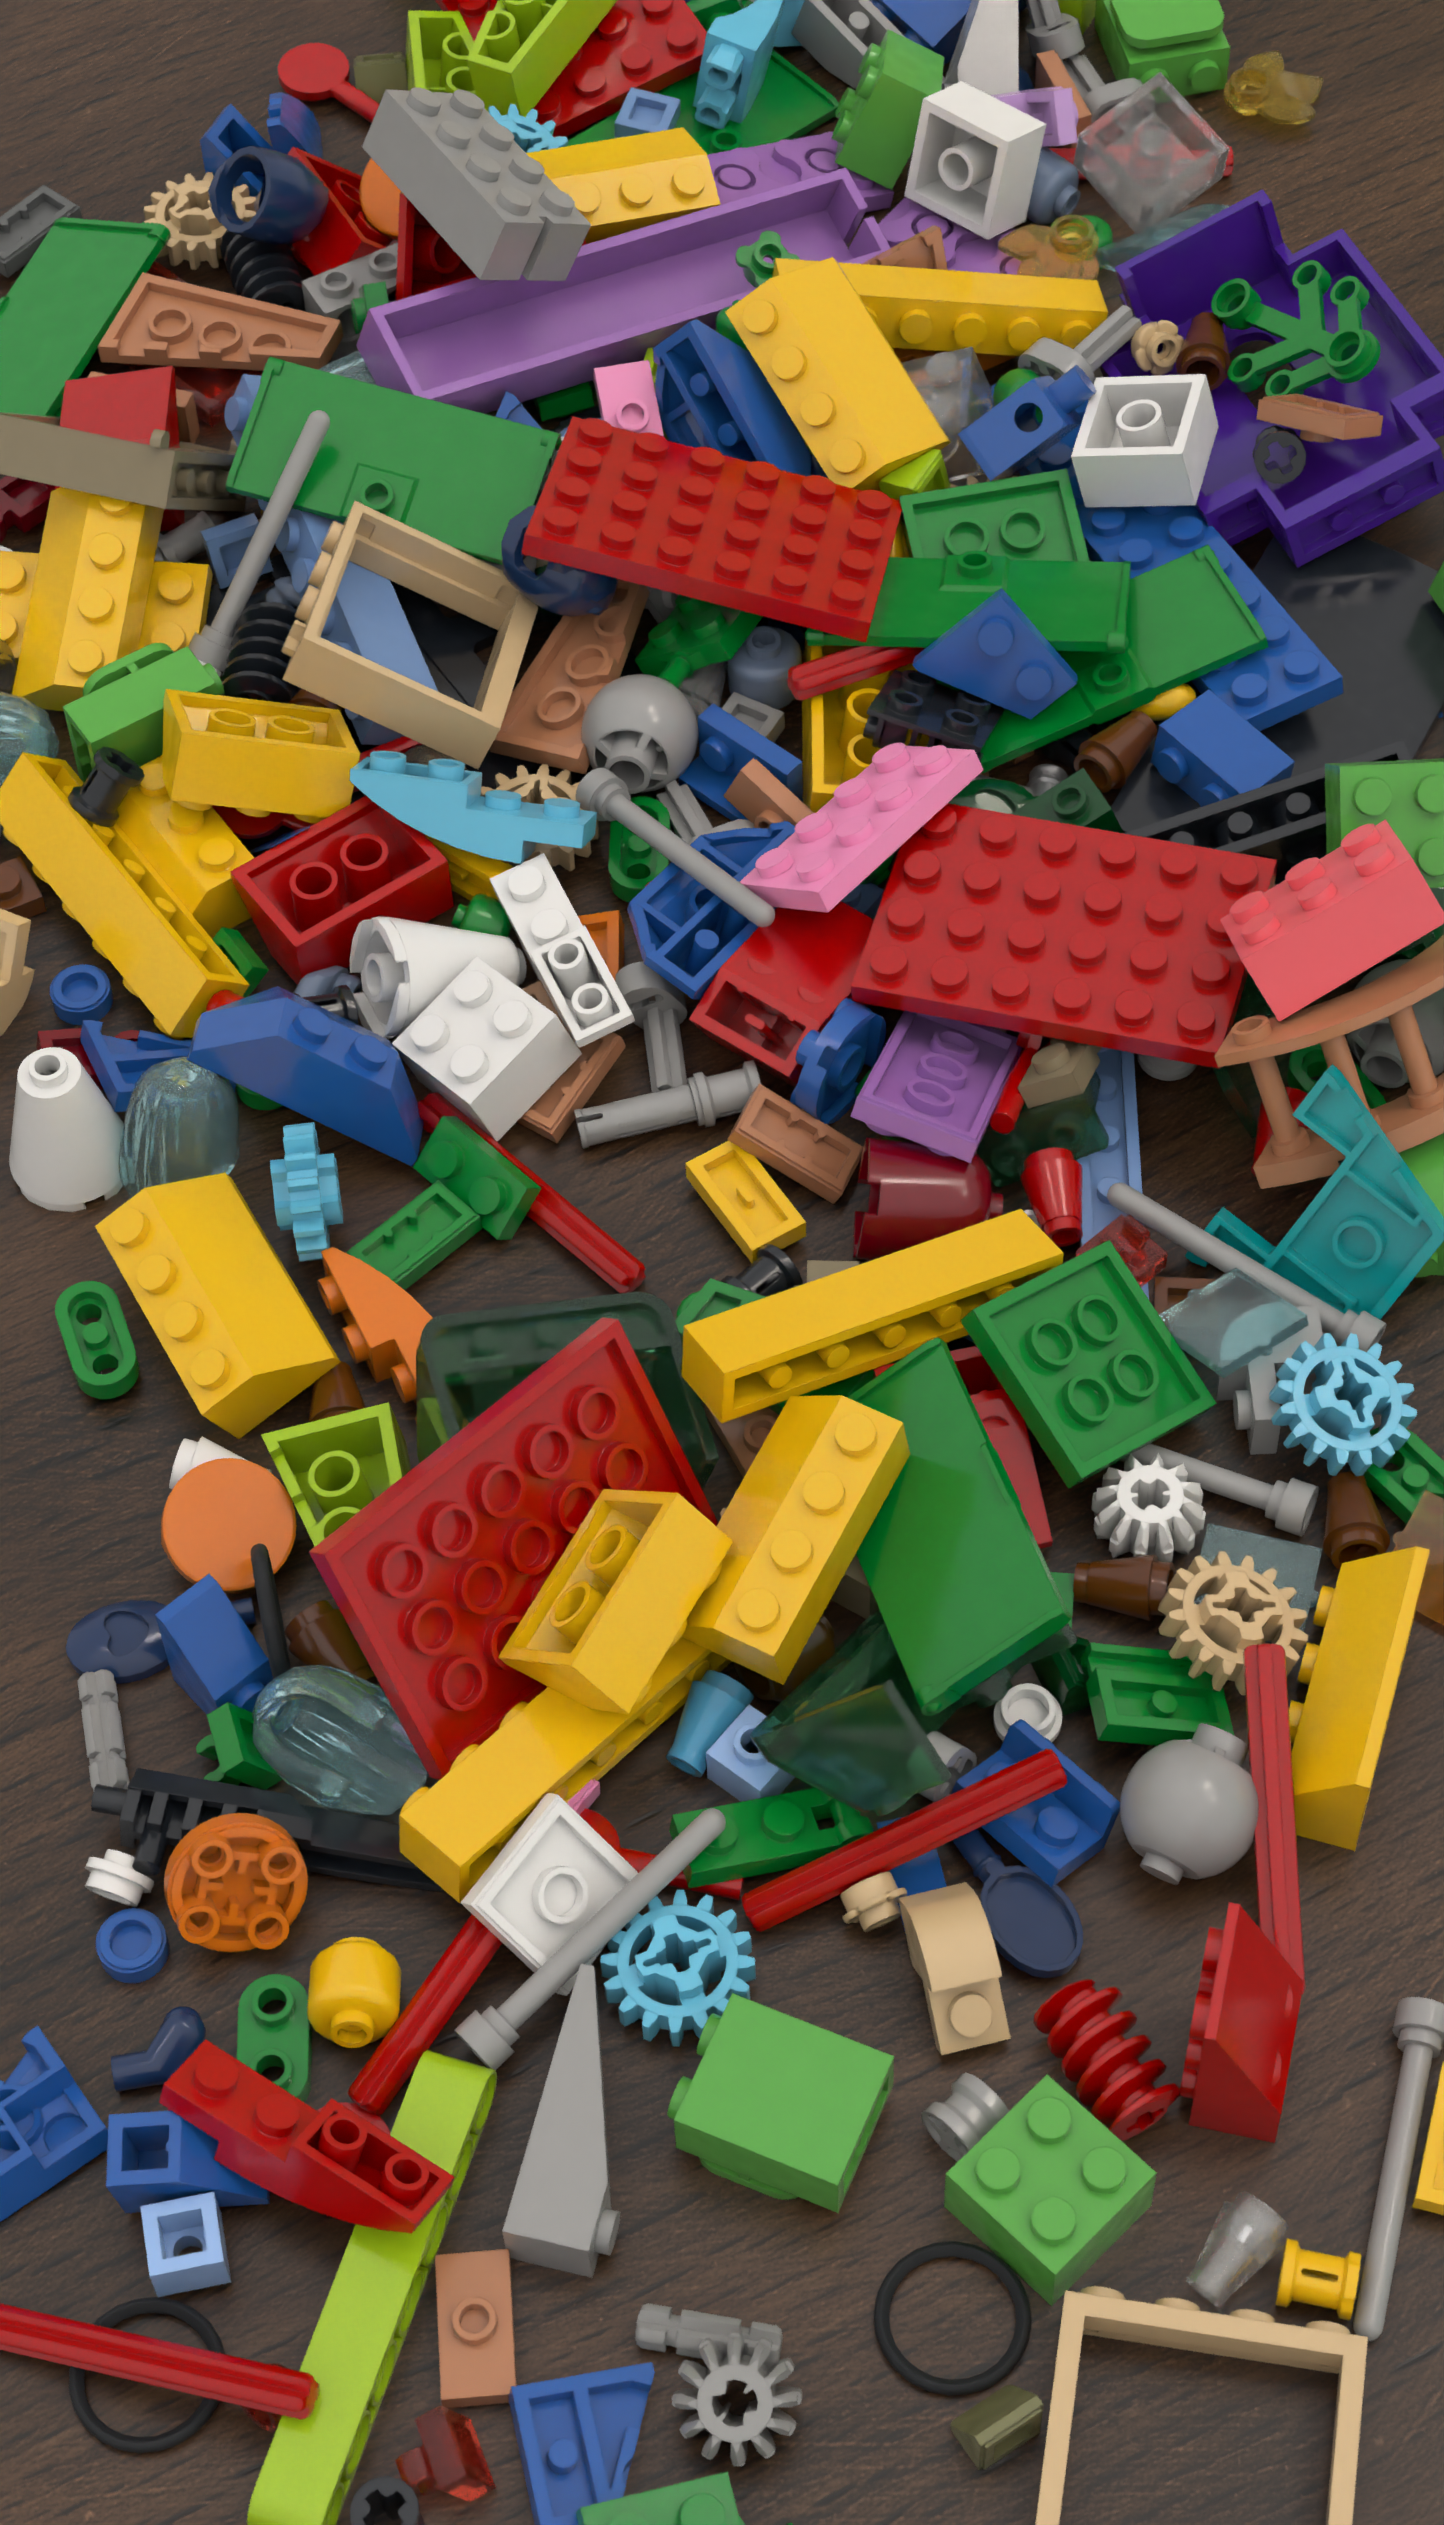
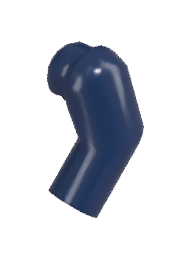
(173, 2044)

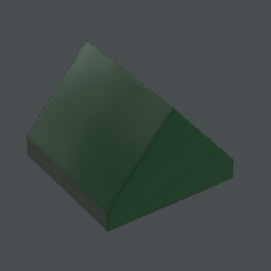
(1065, 1677)

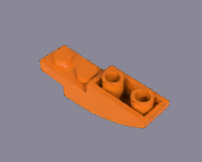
(379, 1317)

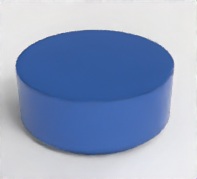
(81, 994)
(132, 1945)

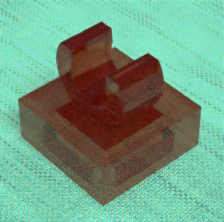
(1134, 1246)
(448, 2459)

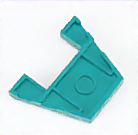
(1364, 1227)

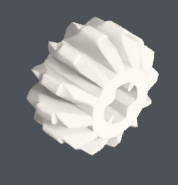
(1148, 1510)

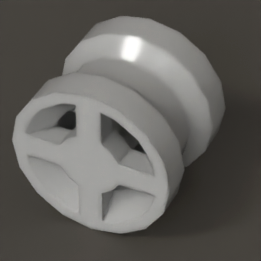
(964, 2115)

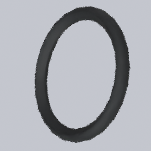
(270, 1610)
(941, 2385)
(167, 2439)

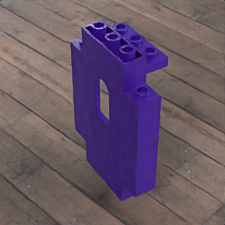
(1344, 482)

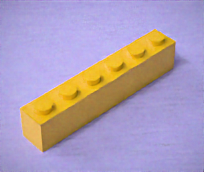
(971, 308)
(115, 897)
(858, 1316)
(536, 1751)

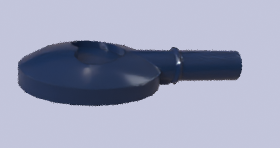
(127, 1639)
(1028, 1919)

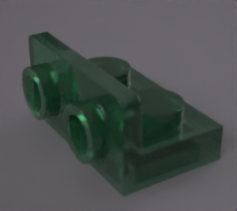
(1059, 1124)

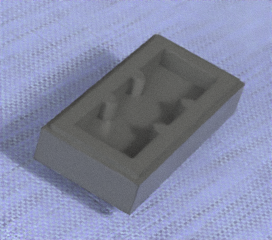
(28, 224)

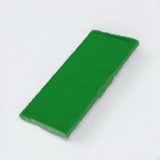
(783, 109)
(66, 306)
(396, 453)
(1067, 601)
(1178, 627)
(951, 1540)

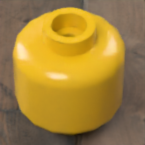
(354, 1989)

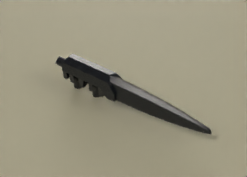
(167, 1806)

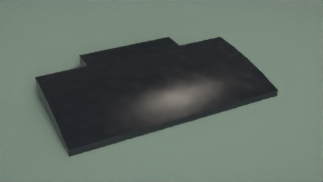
(1379, 631)

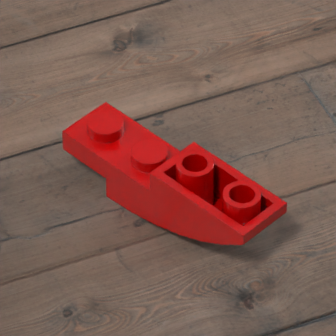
(307, 2156)

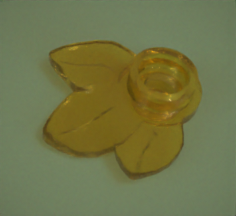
(1271, 91)
(1055, 251)

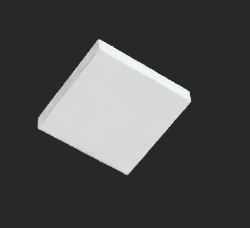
(547, 1884)

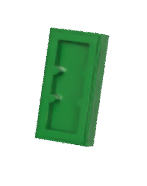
(419, 1235)

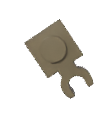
(1059, 1072)

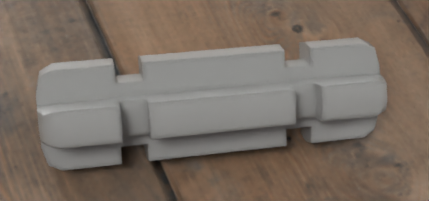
(103, 1729)
(659, 2328)

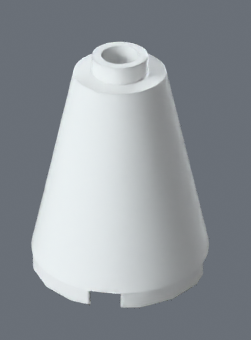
(412, 962)
(63, 1134)

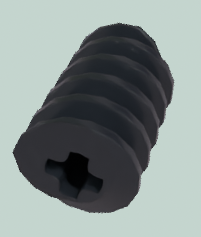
(262, 271)
(255, 656)

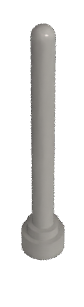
(215, 640)
(609, 797)
(1224, 1257)
(1285, 1503)
(495, 2030)
(1420, 2038)

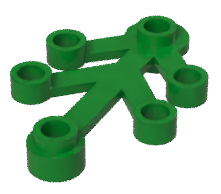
(1345, 355)

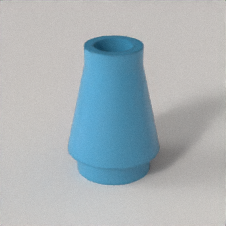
(706, 1715)

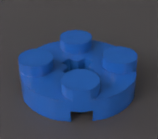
(836, 1059)

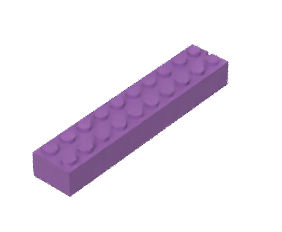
(617, 301)

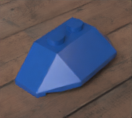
(721, 400)
(686, 927)
(313, 1067)

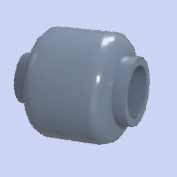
(1053, 189)
(762, 666)

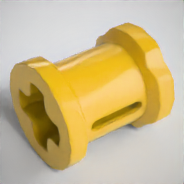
(1318, 2279)

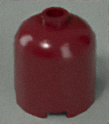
(917, 1196)

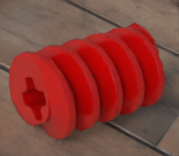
(1103, 2059)

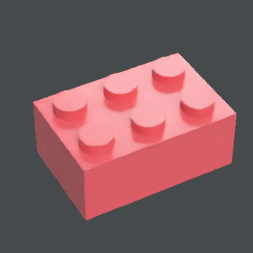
(1332, 918)

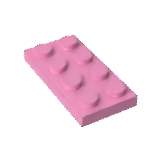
(861, 826)

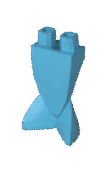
(738, 58)

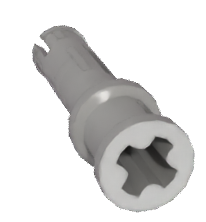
(700, 1100)

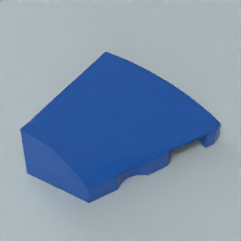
(292, 125)
(43, 2126)

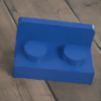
(724, 750)
(1058, 1829)

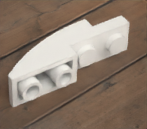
(561, 951)

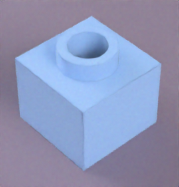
(738, 1771)
(182, 2224)

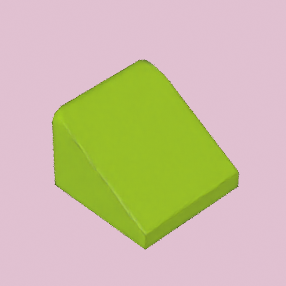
(917, 476)

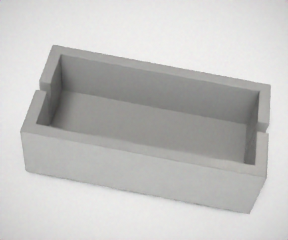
(476, 185)

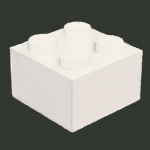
(974, 159)
(1145, 441)
(487, 1048)

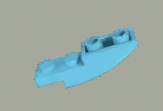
(449, 807)

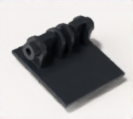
(920, 704)

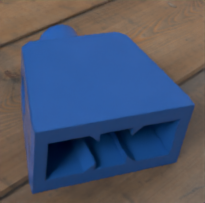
(1010, 434)

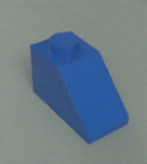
(212, 1649)

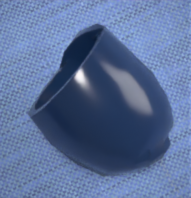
(287, 204)
(558, 588)

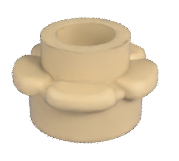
(1145, 345)
(873, 1901)

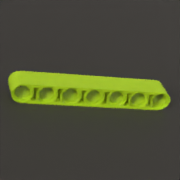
(372, 2308)

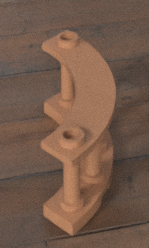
(1410, 1120)

